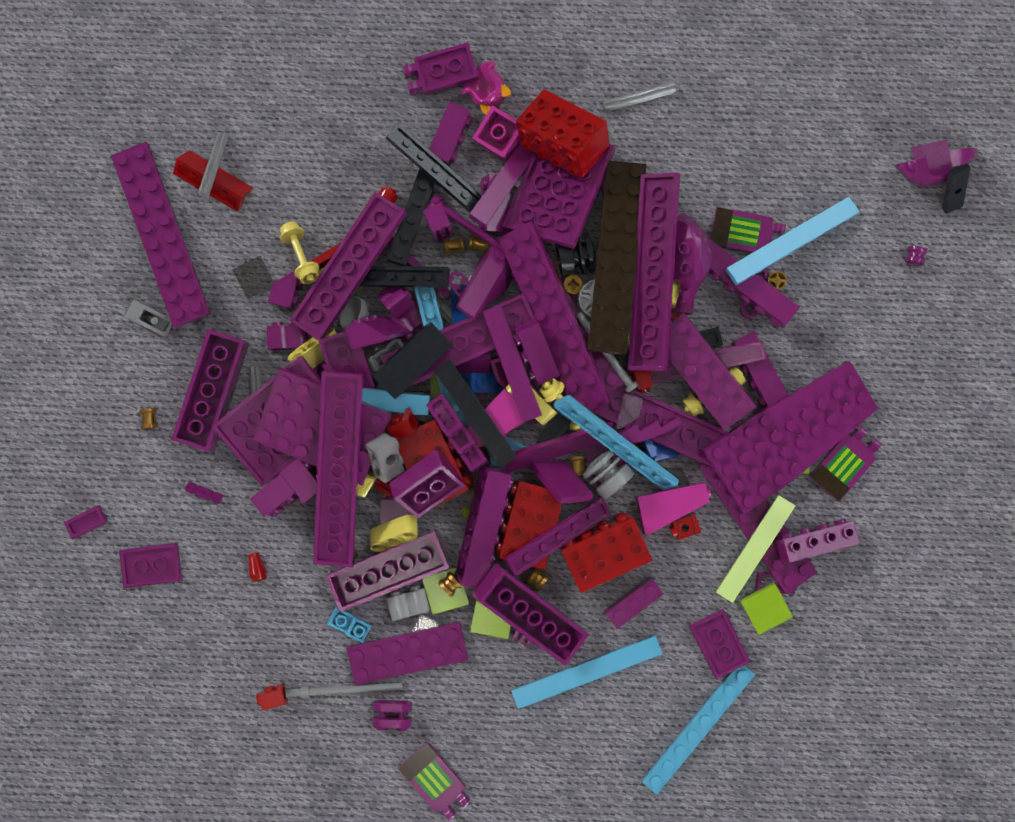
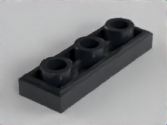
(956, 188)

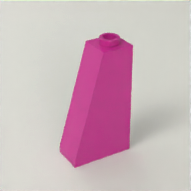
(504, 415)
(666, 506)

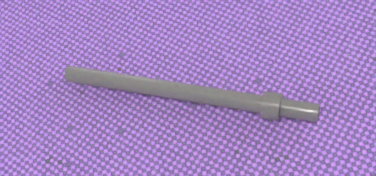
(306, 691)

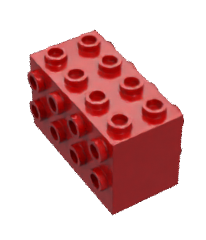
(563, 133)
(425, 441)
(528, 515)
(605, 552)

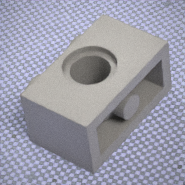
(385, 457)

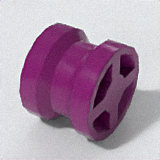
(916, 255)

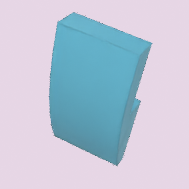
(349, 624)

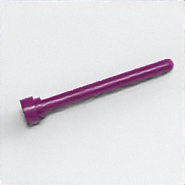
(465, 223)

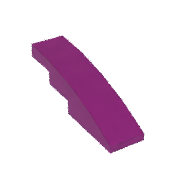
(651, 429)
(457, 433)

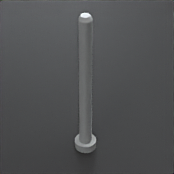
(611, 358)

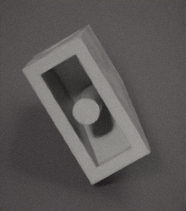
(149, 318)

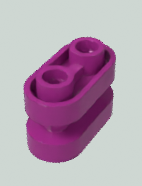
(399, 722)

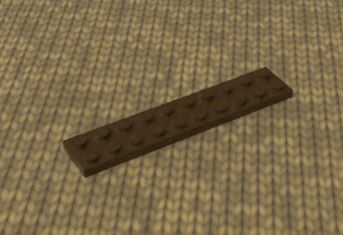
(616, 259)

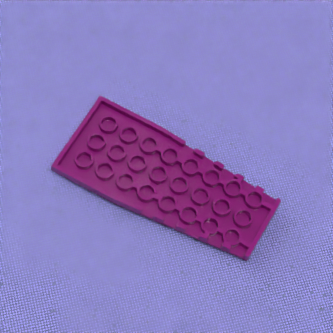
(789, 436)

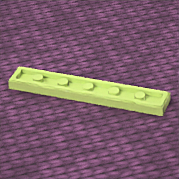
(755, 548)

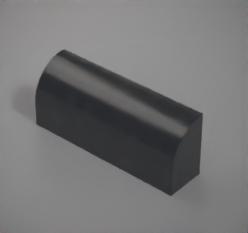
(412, 360)

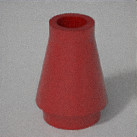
(257, 570)

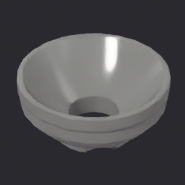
(355, 309)

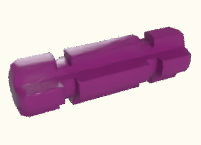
(203, 492)

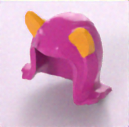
(488, 89)

